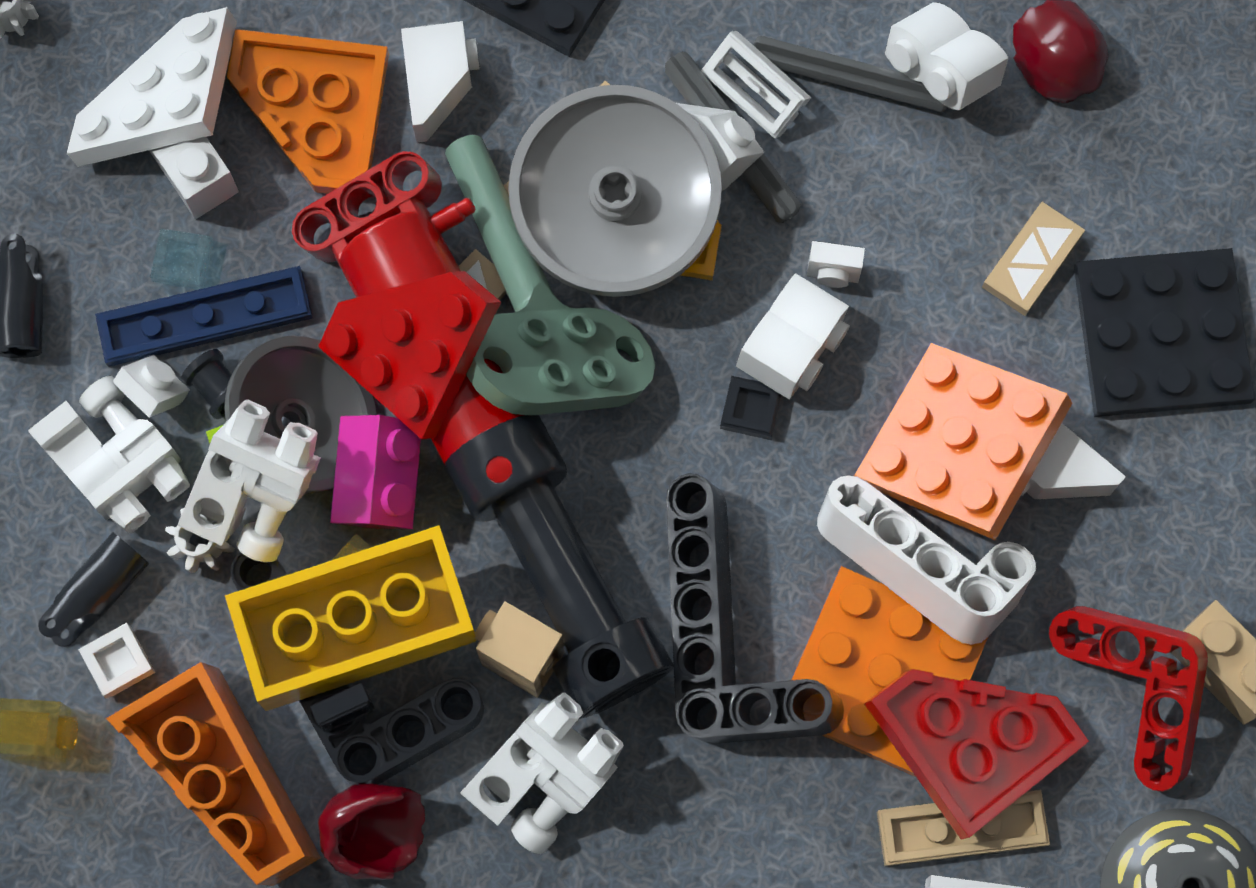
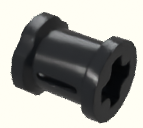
(210, 379)

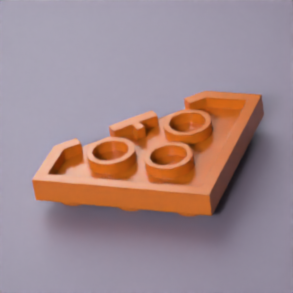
(313, 100)

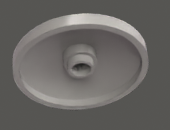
(615, 190)

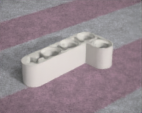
(921, 564)

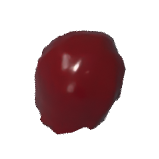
(1060, 50)
(372, 830)

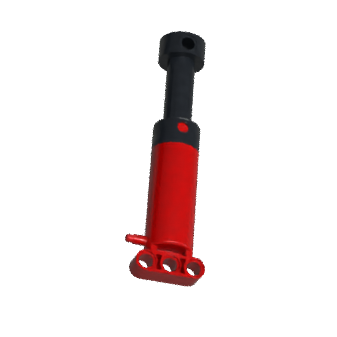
(495, 458)

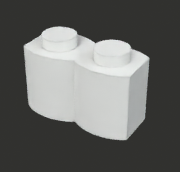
(946, 55)
(793, 336)

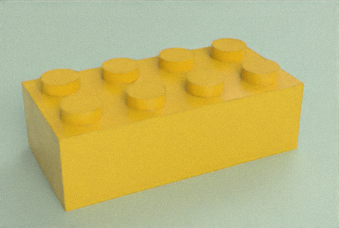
(350, 618)

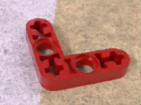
(1162, 681)

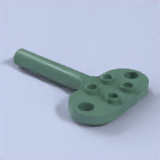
(547, 351)

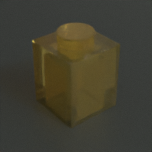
(36, 730)

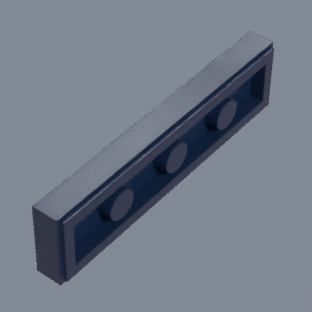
(203, 316)

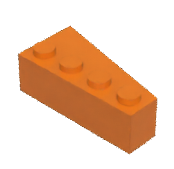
(218, 770)

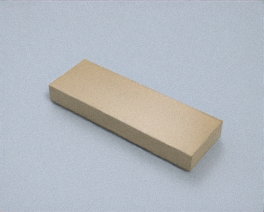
(924, 834)

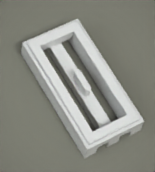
(770, 71)

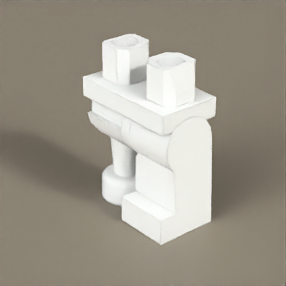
(253, 465)
(120, 468)
(554, 759)

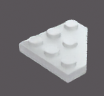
(162, 96)

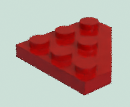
(412, 344)
(974, 741)

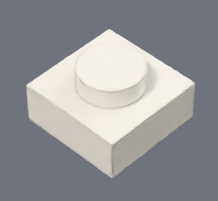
(835, 264)
(151, 385)
(116, 660)

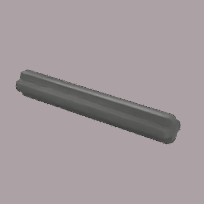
(847, 72)
(761, 174)

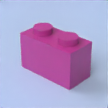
(375, 473)

